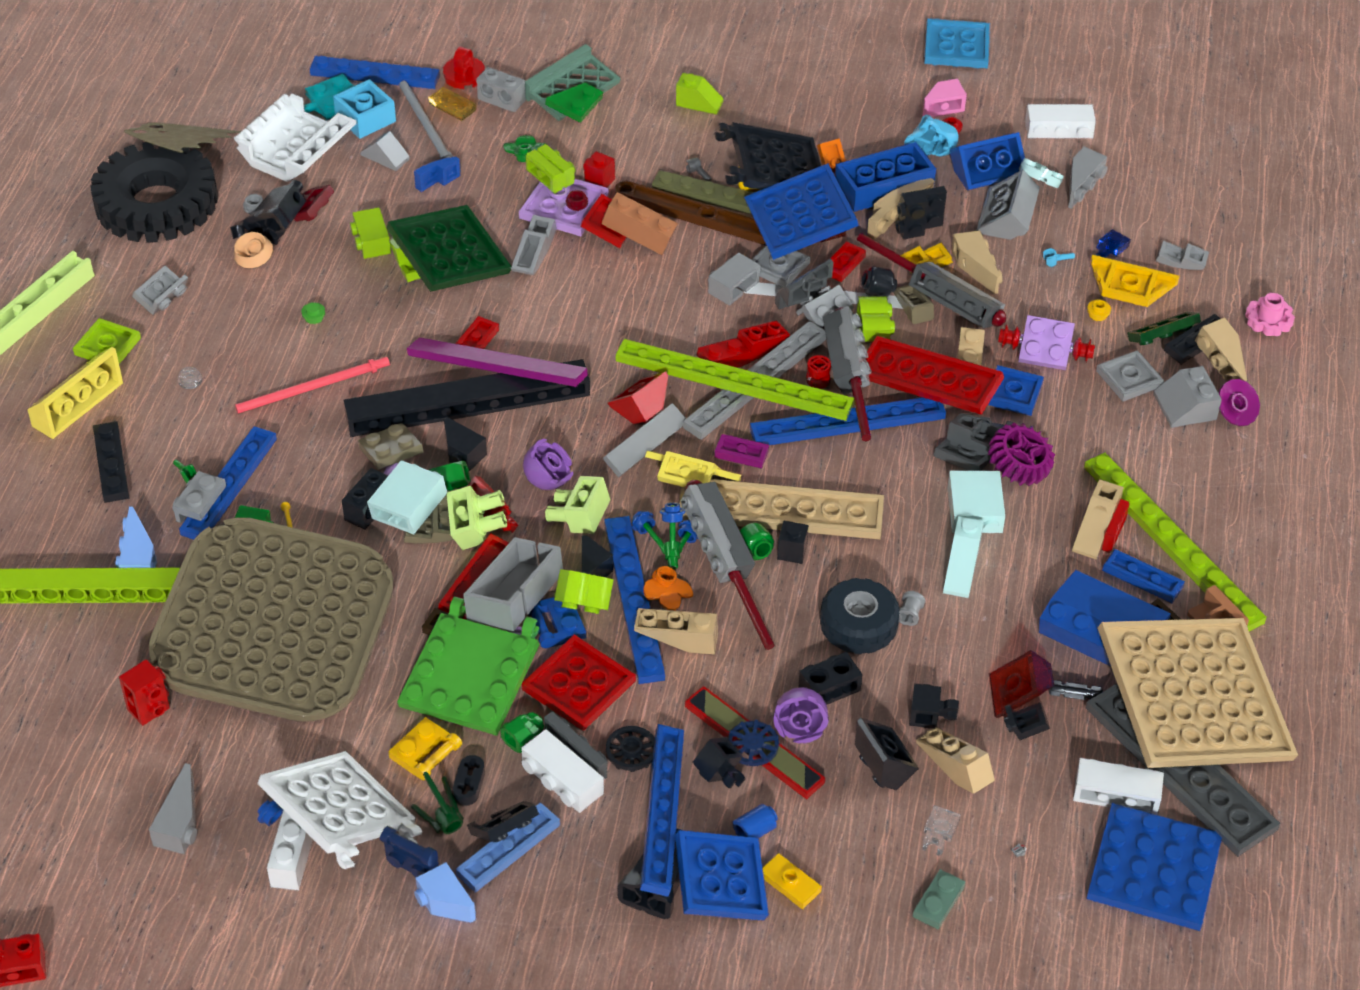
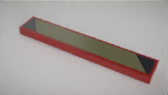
(784, 765)

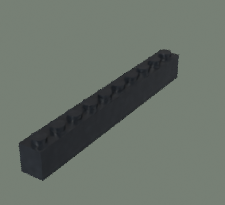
(455, 400)

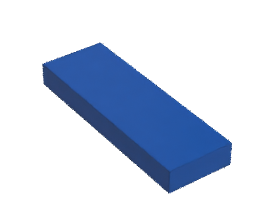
(1143, 576)

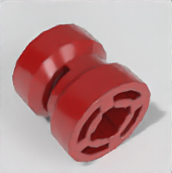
(818, 371)

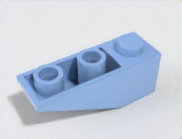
(135, 545)

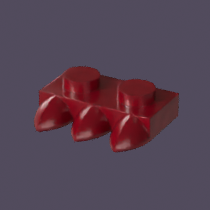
(315, 199)

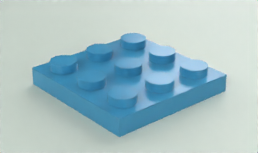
(957, 43)

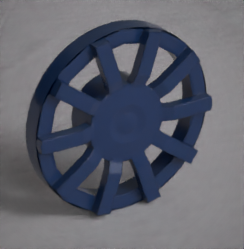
(753, 742)

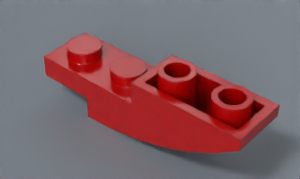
(747, 347)

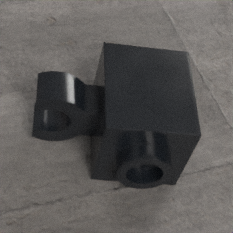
(928, 706)
(718, 762)

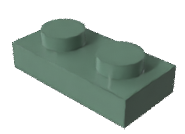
(939, 899)

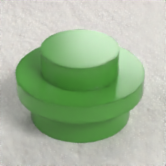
(313, 313)

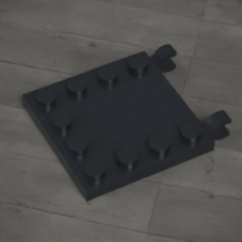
(767, 155)

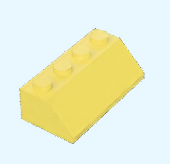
(76, 394)

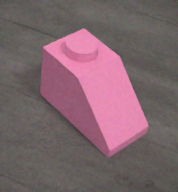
(945, 99)

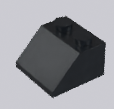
(884, 754)

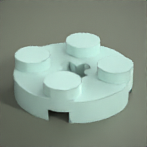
(1041, 172)

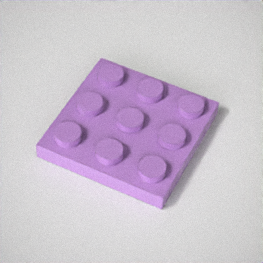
(553, 206)

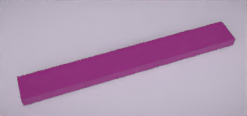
(497, 361)

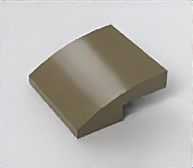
(435, 527)

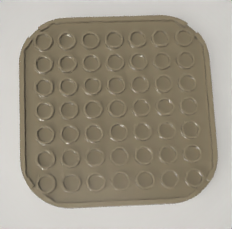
(272, 619)

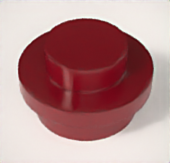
(576, 200)

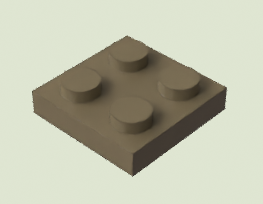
(390, 446)

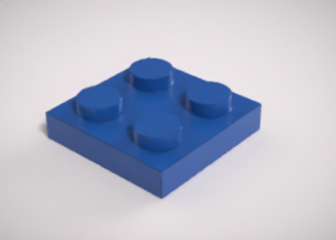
(1017, 391)

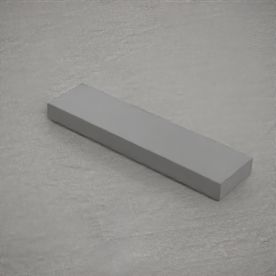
(644, 440)

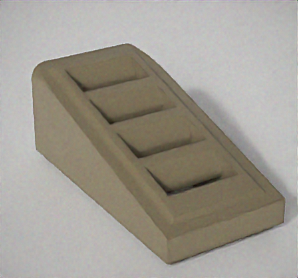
(916, 306)

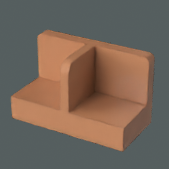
(1215, 606)

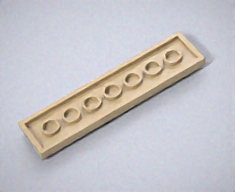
(823, 510)

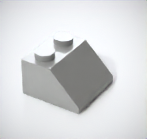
(1188, 397)

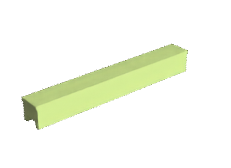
(43, 298)

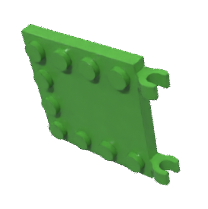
(469, 671)

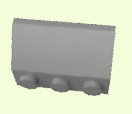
(1009, 207)

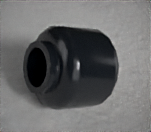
(878, 281)

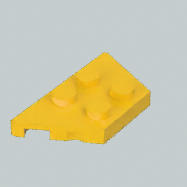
(1130, 281)

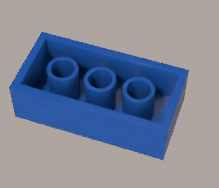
(875, 175)

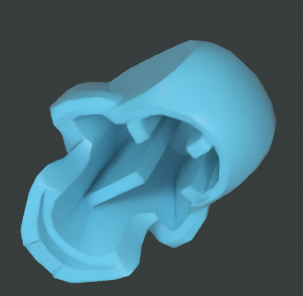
(934, 136)

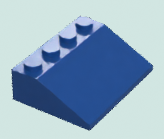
(1080, 608)

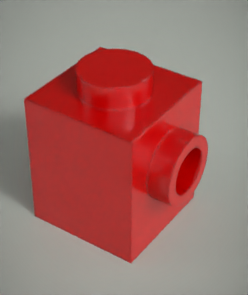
(599, 169)

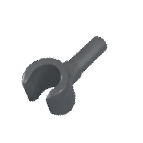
(695, 165)

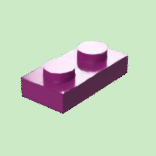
(741, 451)

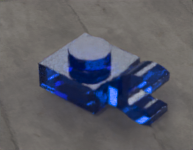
(1112, 243)

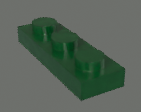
(1164, 328)

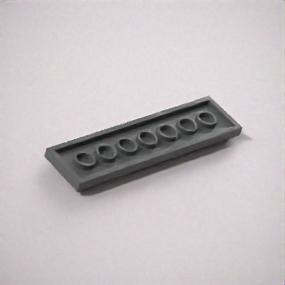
(1202, 788)

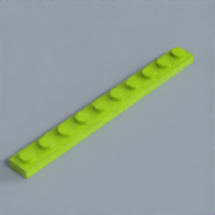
(735, 379)
(1172, 538)

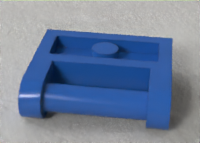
(565, 622)

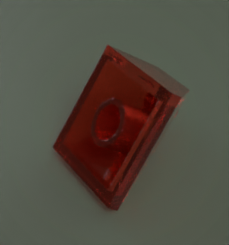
(1020, 682)

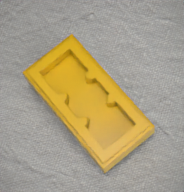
(791, 881)

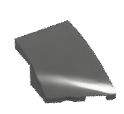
(805, 286)
(968, 442)

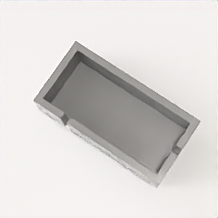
(513, 584)

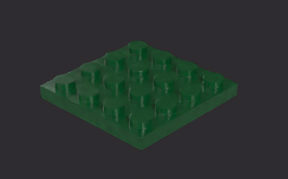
(448, 247)

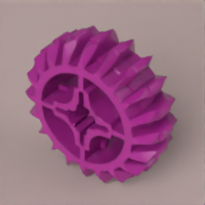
(1024, 448)

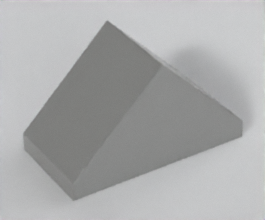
(386, 151)

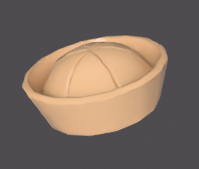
(252, 250)

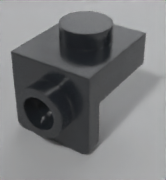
(1026, 721)

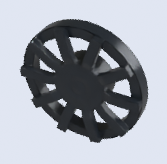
(630, 748)

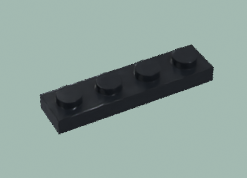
(110, 462)

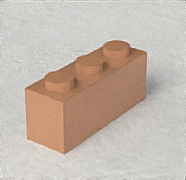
(639, 223)

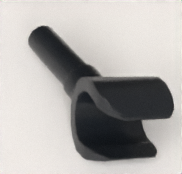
(237, 230)

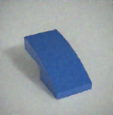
(438, 171)

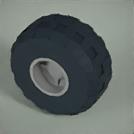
(859, 616)

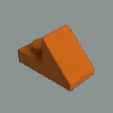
(831, 153)

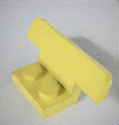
(680, 469)

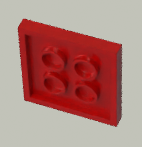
(578, 682)

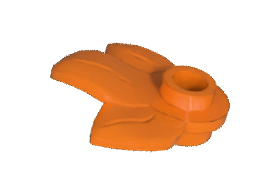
(667, 588)

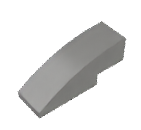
(534, 245)

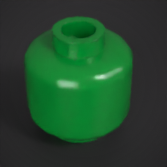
(758, 540)

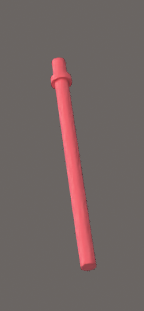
(371, 366)

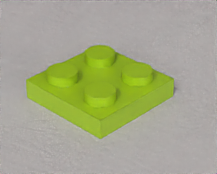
(104, 335)

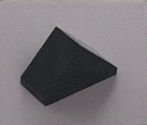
(595, 558)

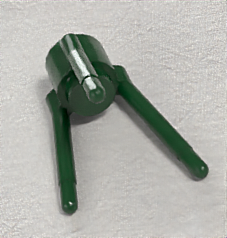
(447, 818)

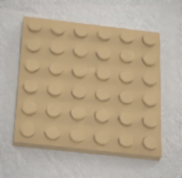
(1196, 692)

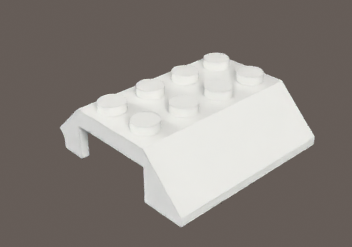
(288, 139)

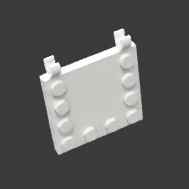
(338, 804)

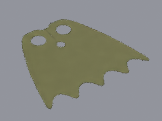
(178, 136)

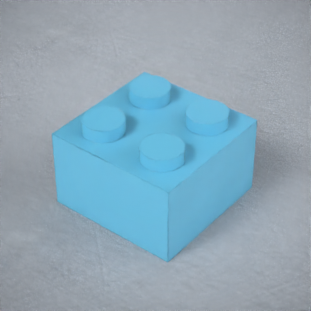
(367, 106)

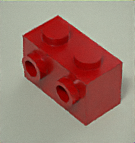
(145, 692)
(22, 960)

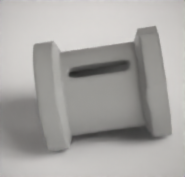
(910, 608)

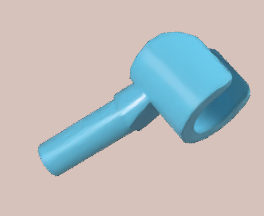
(1052, 257)

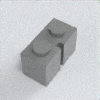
(736, 272)

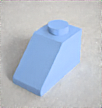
(444, 895)

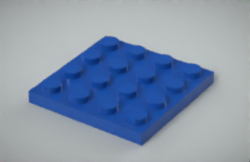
(801, 211)
(1155, 866)

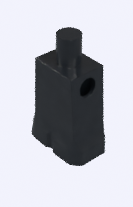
(276, 211)
(653, 904)

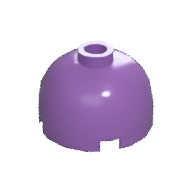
(547, 465)
(801, 715)

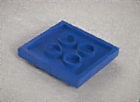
(721, 875)

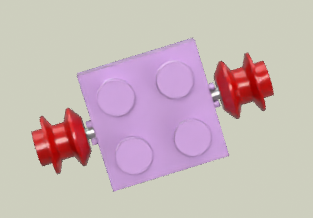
(1046, 342)

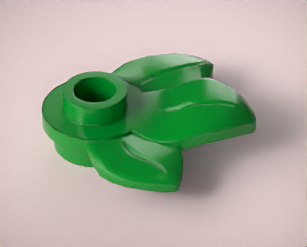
(522, 146)

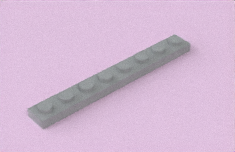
(773, 364)

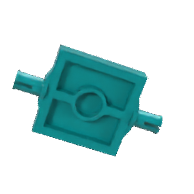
(322, 95)

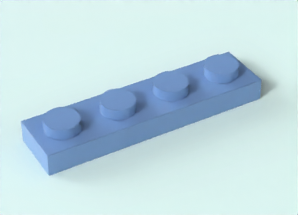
(499, 855)

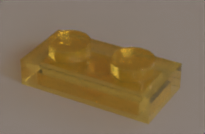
(452, 103)

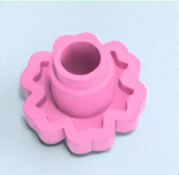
(1270, 315)

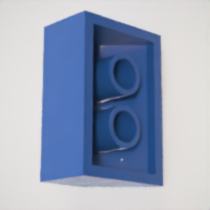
(987, 160)

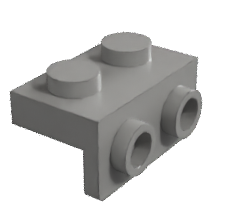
(160, 289)
(826, 303)
(198, 496)

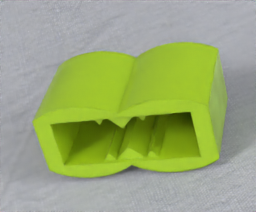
(875, 317)
(584, 590)

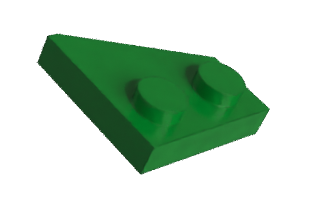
(575, 101)

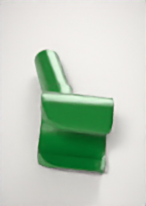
(187, 471)

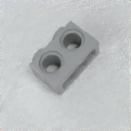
(501, 89)

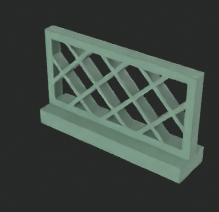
(560, 72)

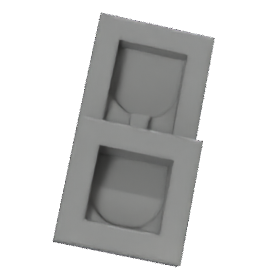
(1189, 258)

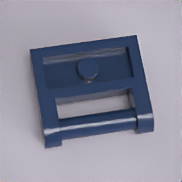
(408, 854)

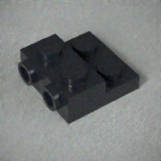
(920, 211)

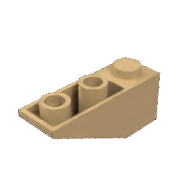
(973, 257)
(1223, 349)
(1097, 519)
(681, 629)
(961, 761)

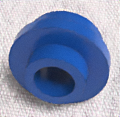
(269, 812)

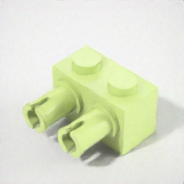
(582, 505)
(466, 516)

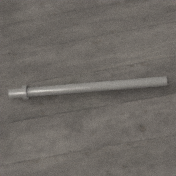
(425, 121)

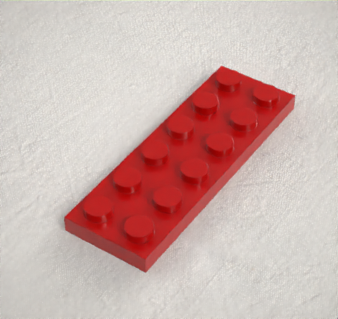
(932, 375)

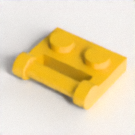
(419, 743)

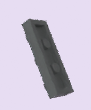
(577, 743)

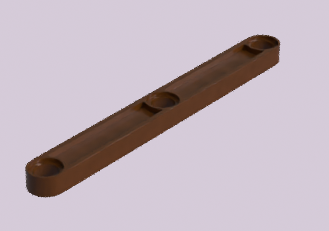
(692, 211)

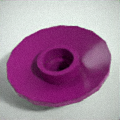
(1245, 399)

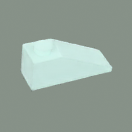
(963, 557)

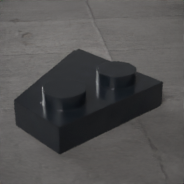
(504, 821)

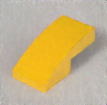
(936, 254)

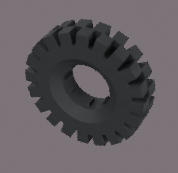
(127, 175)

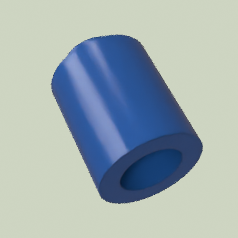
(756, 822)

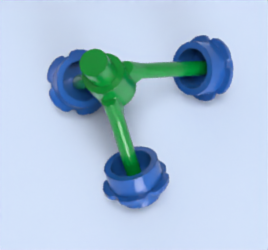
(672, 513)

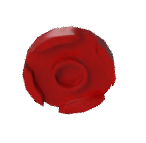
(463, 69)

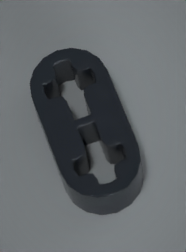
(474, 781)

